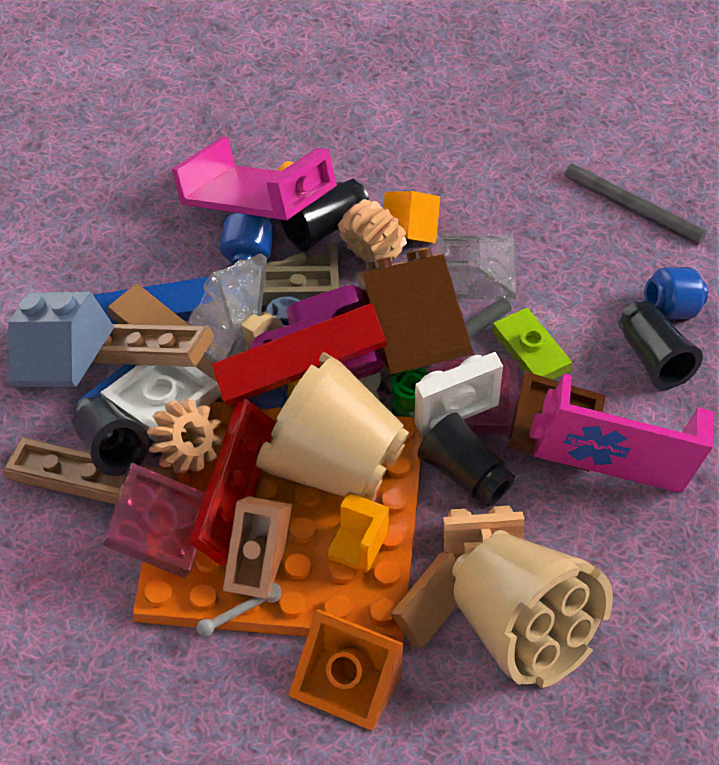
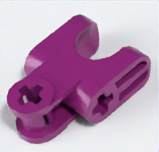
(321, 308)

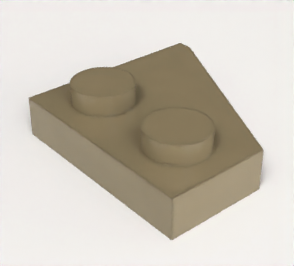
(302, 276)

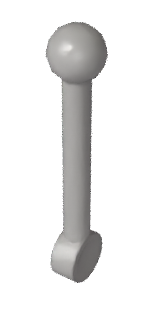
(206, 626)

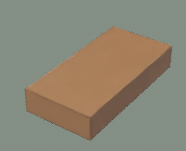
(427, 602)

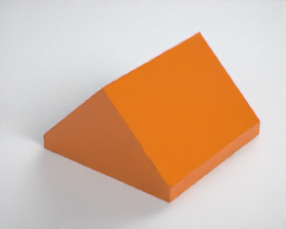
(347, 670)

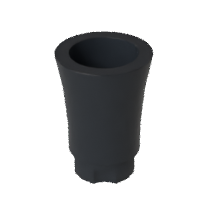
(323, 214)
(659, 345)
(109, 436)
(466, 459)

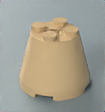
(333, 434)
(531, 606)

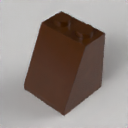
(416, 310)

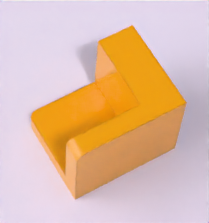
(415, 213)
(360, 534)

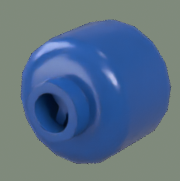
(246, 237)
(677, 292)

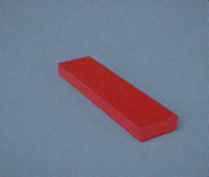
(291, 355)
(231, 480)

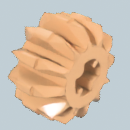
(371, 231)
(189, 452)

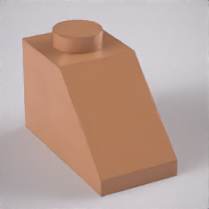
(256, 546)

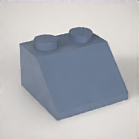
(55, 338)

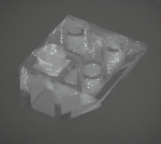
(479, 264)
(227, 302)

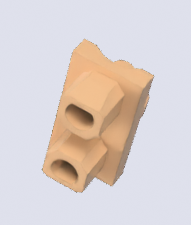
(466, 531)

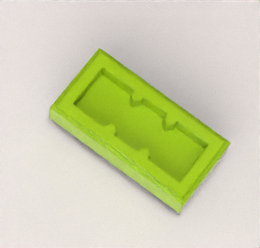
(531, 345)

